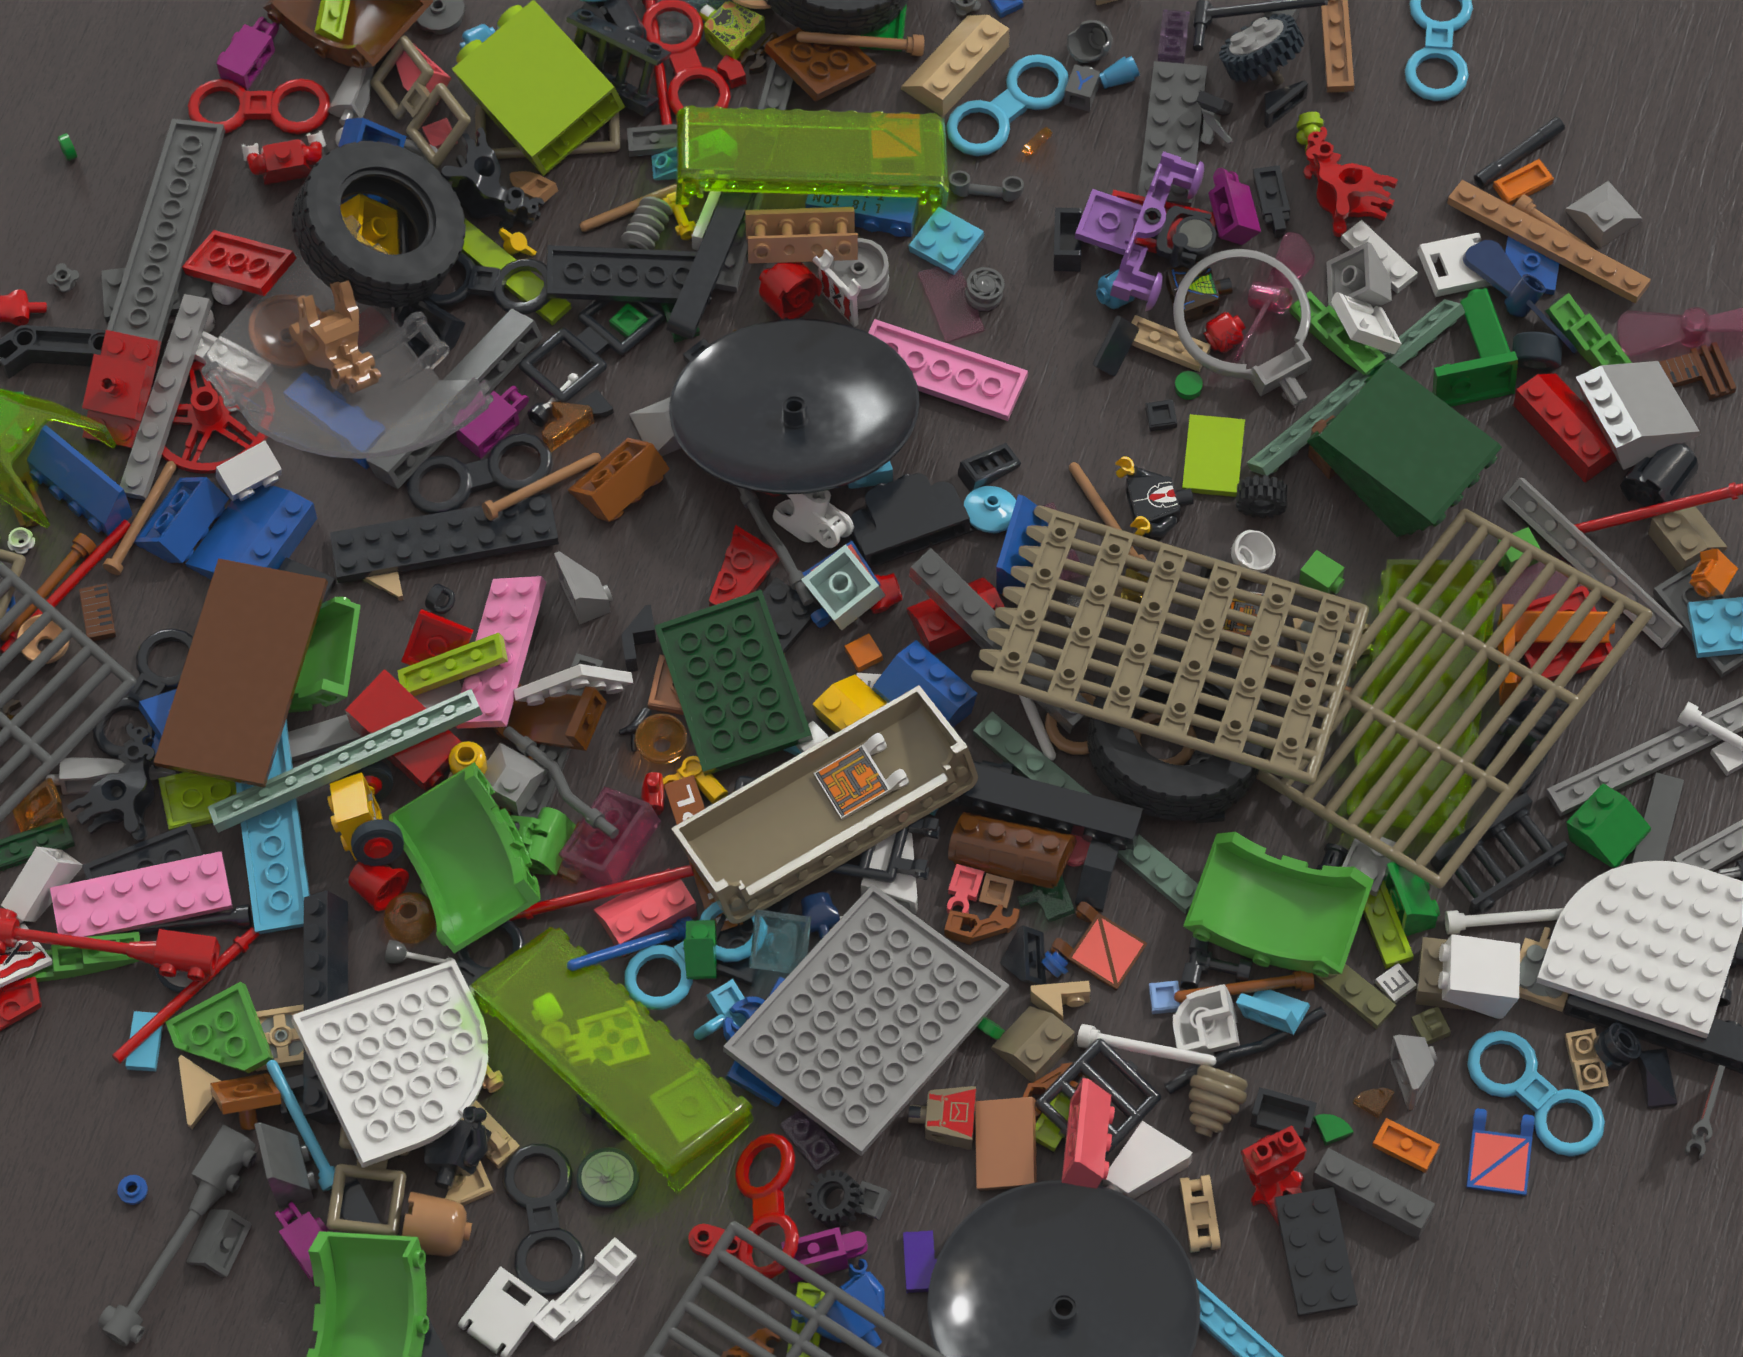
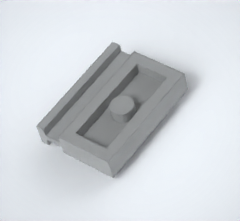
(1368, 862)

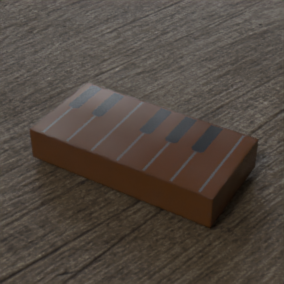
(1681, 370)
(97, 612)

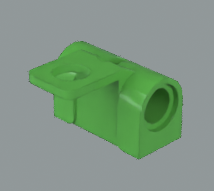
(545, 838)

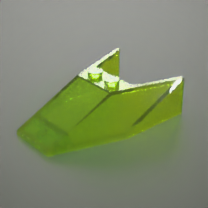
(20, 422)

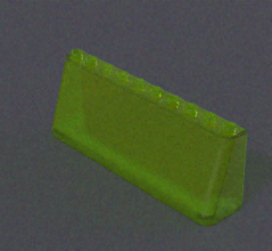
(811, 153)
(1392, 579)
(615, 1055)

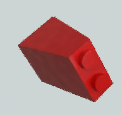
(388, 702)

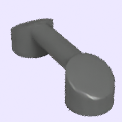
(1011, 187)

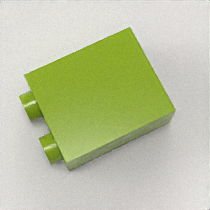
(537, 85)

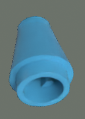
(1119, 73)

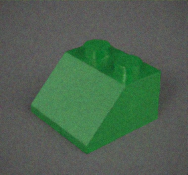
(1607, 826)
(1411, 899)

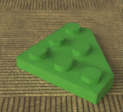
(223, 1031)

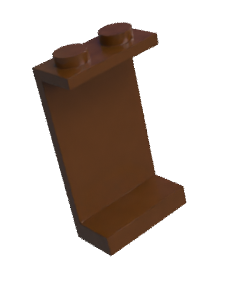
(559, 721)

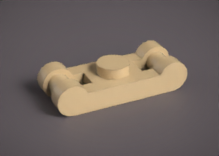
(1200, 1213)

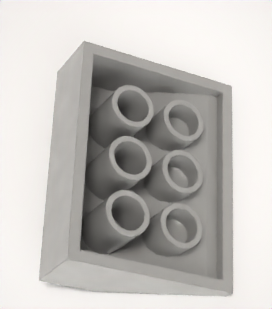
(1636, 409)

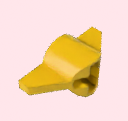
(515, 243)

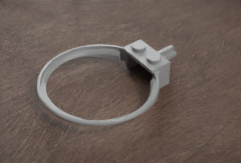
(1271, 374)

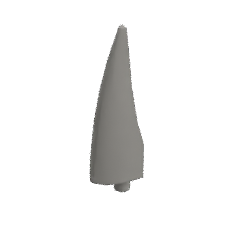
(352, 94)
(80, 774)

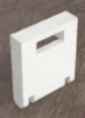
(1451, 253)
(1366, 323)
(501, 1318)

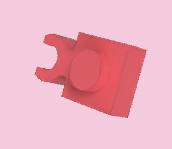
(964, 886)

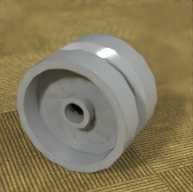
(869, 271)

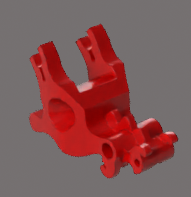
(1346, 188)

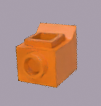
(1712, 573)

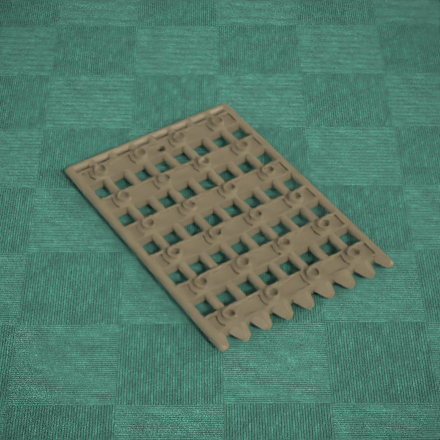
(1199, 650)

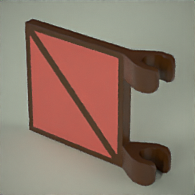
(1104, 949)

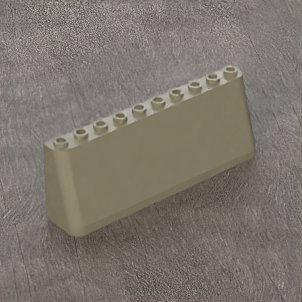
(786, 830)

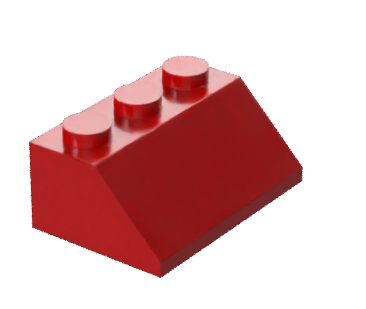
(937, 628)

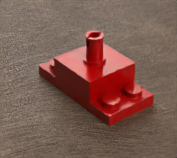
(121, 385)

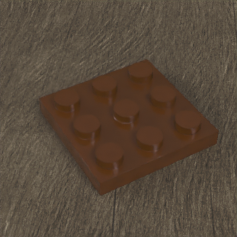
(819, 67)

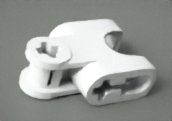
(813, 518)

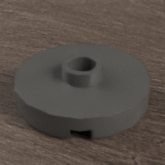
(443, 19)

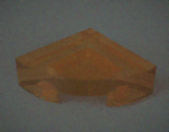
(1041, 137)
(1374, 1100)

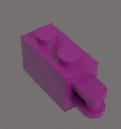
(248, 53)
(1233, 208)
(493, 423)
(300, 1235)
(828, 1251)

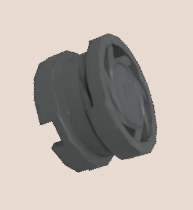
(984, 290)

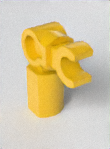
(706, 784)

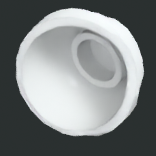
(1253, 551)

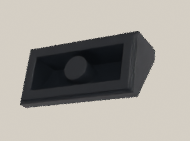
(1115, 346)

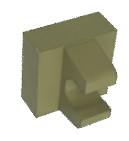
(1431, 1025)

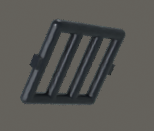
(1082, 1065)

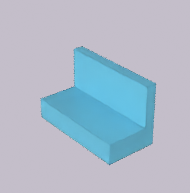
(1273, 1009)

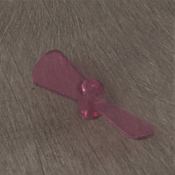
(1275, 294)
(1647, 331)

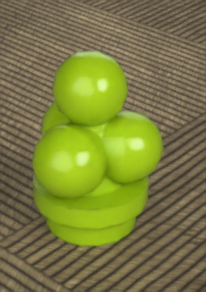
(1308, 123)

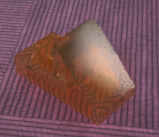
(570, 422)
(38, 806)

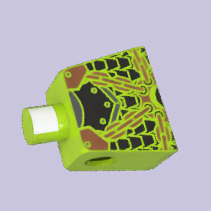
(731, 28)

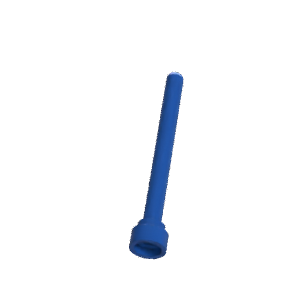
(677, 932)

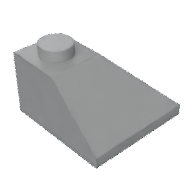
(1603, 214)
(1359, 276)
(655, 426)
(582, 589)
(513, 778)
(1412, 1066)

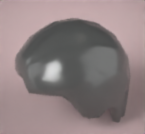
(1089, 41)

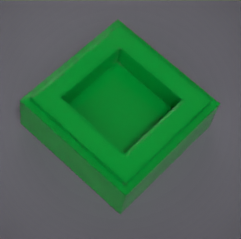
(627, 320)

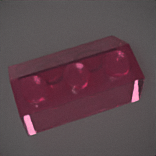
(605, 858)

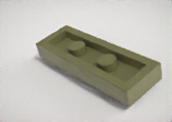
(1359, 995)

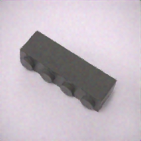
(1373, 1194)

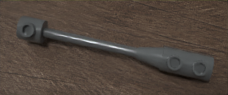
(214, 1175)

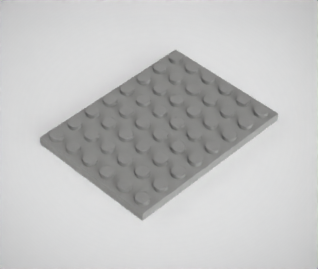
(866, 1019)

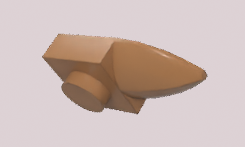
(533, 185)

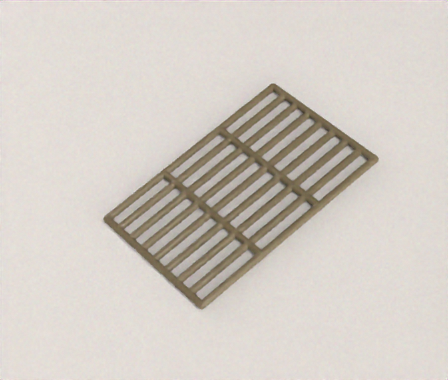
(1485, 651)

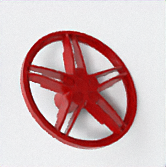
(206, 415)

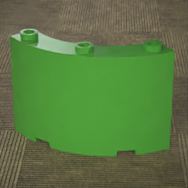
(328, 657)
(467, 857)
(1277, 907)
(369, 1295)

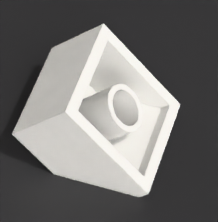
(248, 471)

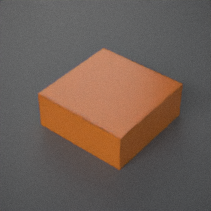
(863, 653)

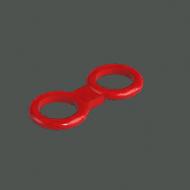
(683, 55)
(262, 104)
(767, 1200)

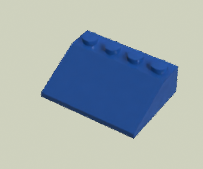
(256, 531)

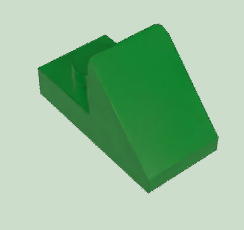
(700, 949)

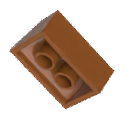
(620, 479)

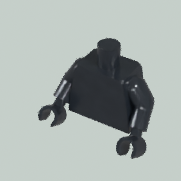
(459, 1149)

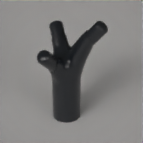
(632, 727)

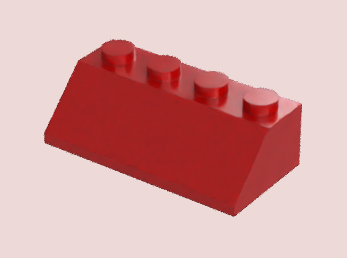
(1564, 424)

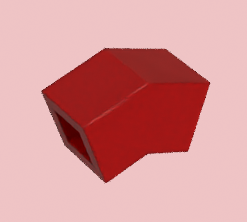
(732, 71)

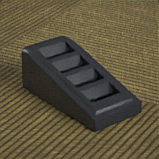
(974, 477)

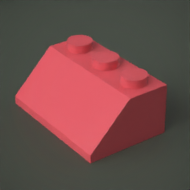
(645, 911)
(1088, 1136)

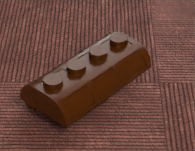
(1010, 849)

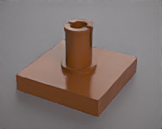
(245, 1096)

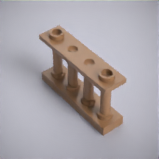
(800, 234)

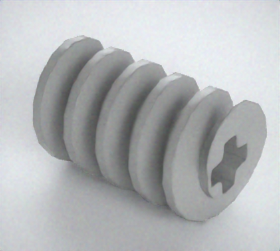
(646, 224)

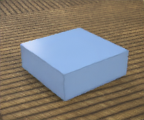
(1163, 997)

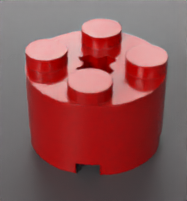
(789, 289)

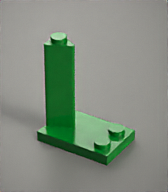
(1490, 374)

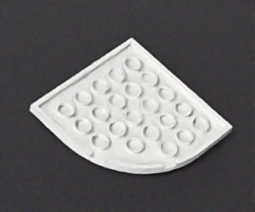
(1649, 942)
(399, 1059)

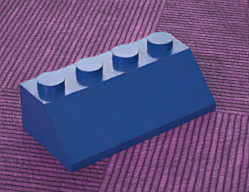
(78, 482)

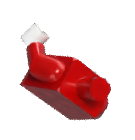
(285, 159)

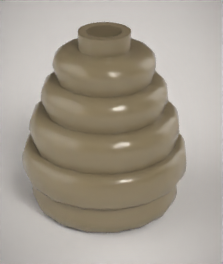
(1214, 1099)

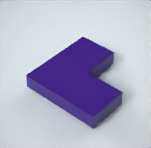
(918, 1260)

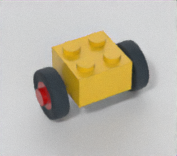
(360, 817)

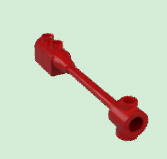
(170, 953)

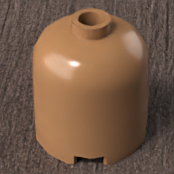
(437, 1223)

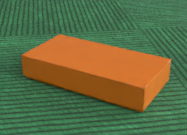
(1523, 181)

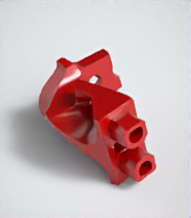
(1272, 1165)

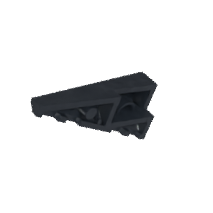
(445, 325)

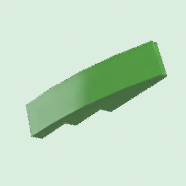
(1330, 331)
(1585, 334)
(75, 962)

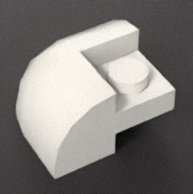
(1206, 1021)

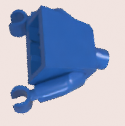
(865, 1289)

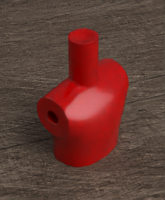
(16, 308)
(892, 591)
(653, 791)

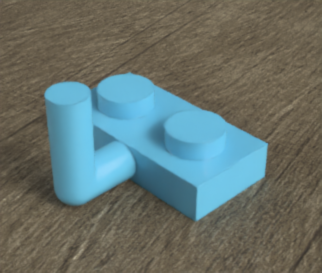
(722, 1000)

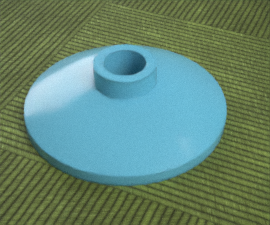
(986, 516)

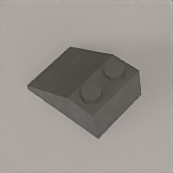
(285, 1165)

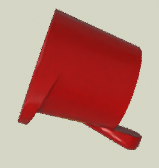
(378, 883)

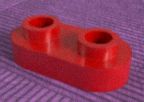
(714, 1233)

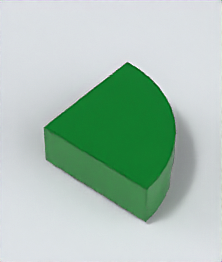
(1332, 1128)

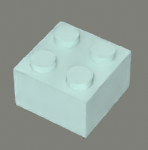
(843, 587)

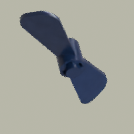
(1522, 293)

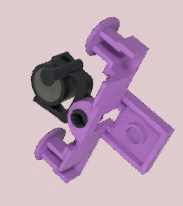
(1110, 221)

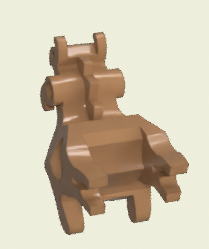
(334, 339)

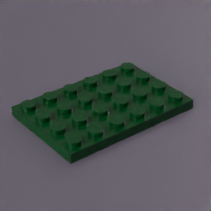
(733, 682)

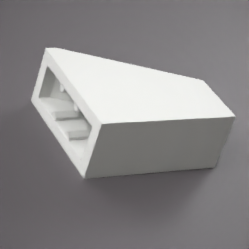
(904, 887)
(31, 890)
(1146, 1162)

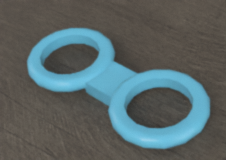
(1438, 45)
(1007, 105)
(676, 955)
(1536, 1093)

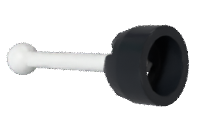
(541, 412)

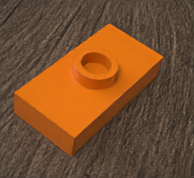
(1405, 1145)

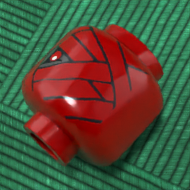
(1224, 332)

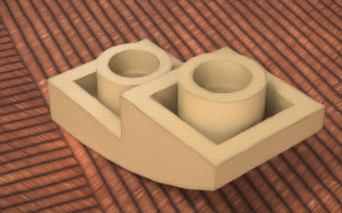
(1585, 1063)

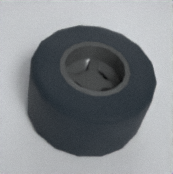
(1538, 350)

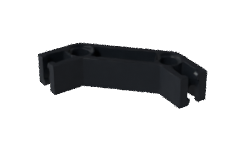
(48, 346)

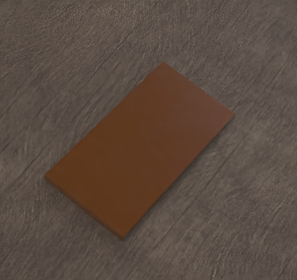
(241, 673)

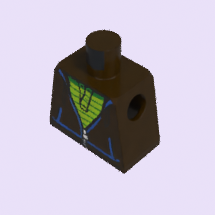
(1203, 294)

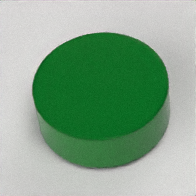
(67, 147)
(1188, 385)
(991, 1028)

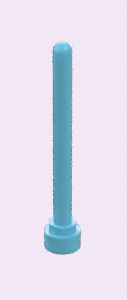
(326, 1171)

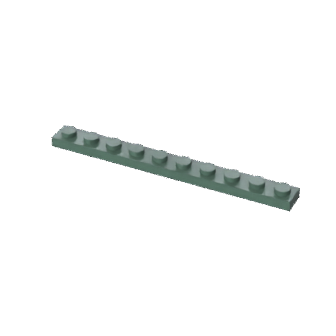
(1296, 436)
(345, 760)
(1034, 765)

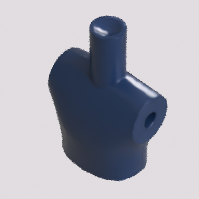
(822, 912)

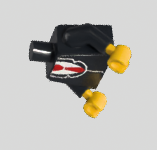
(1152, 499)

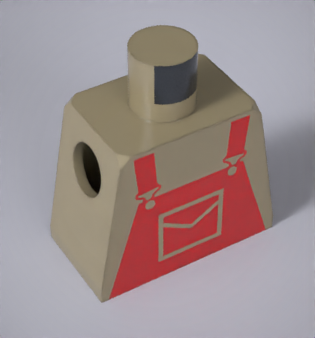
(947, 1116)

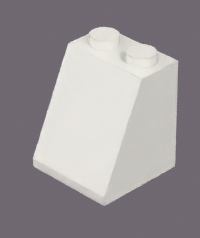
(1480, 974)

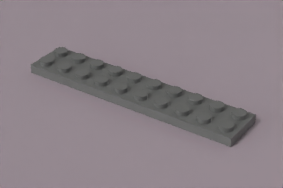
(166, 229)

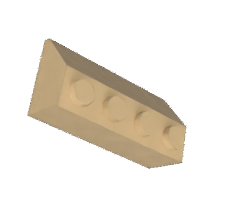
(958, 63)

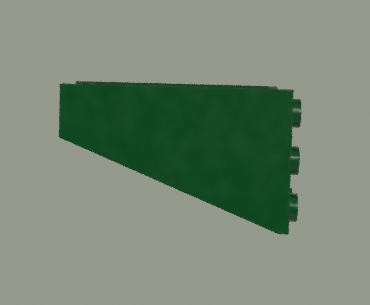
(1404, 450)

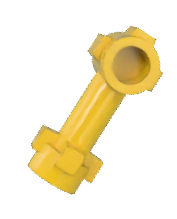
(684, 228)

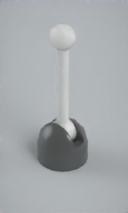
(397, 952)

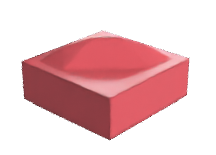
(437, 132)

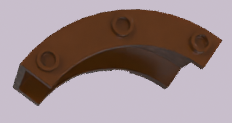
(368, 31)

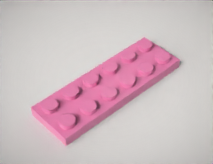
(955, 372)
(512, 613)
(142, 897)

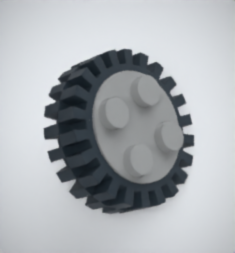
(1262, 48)

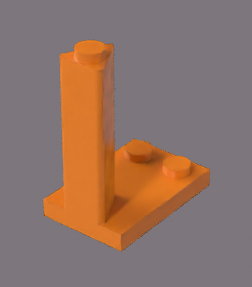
(1547, 635)

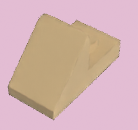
(1052, 996)

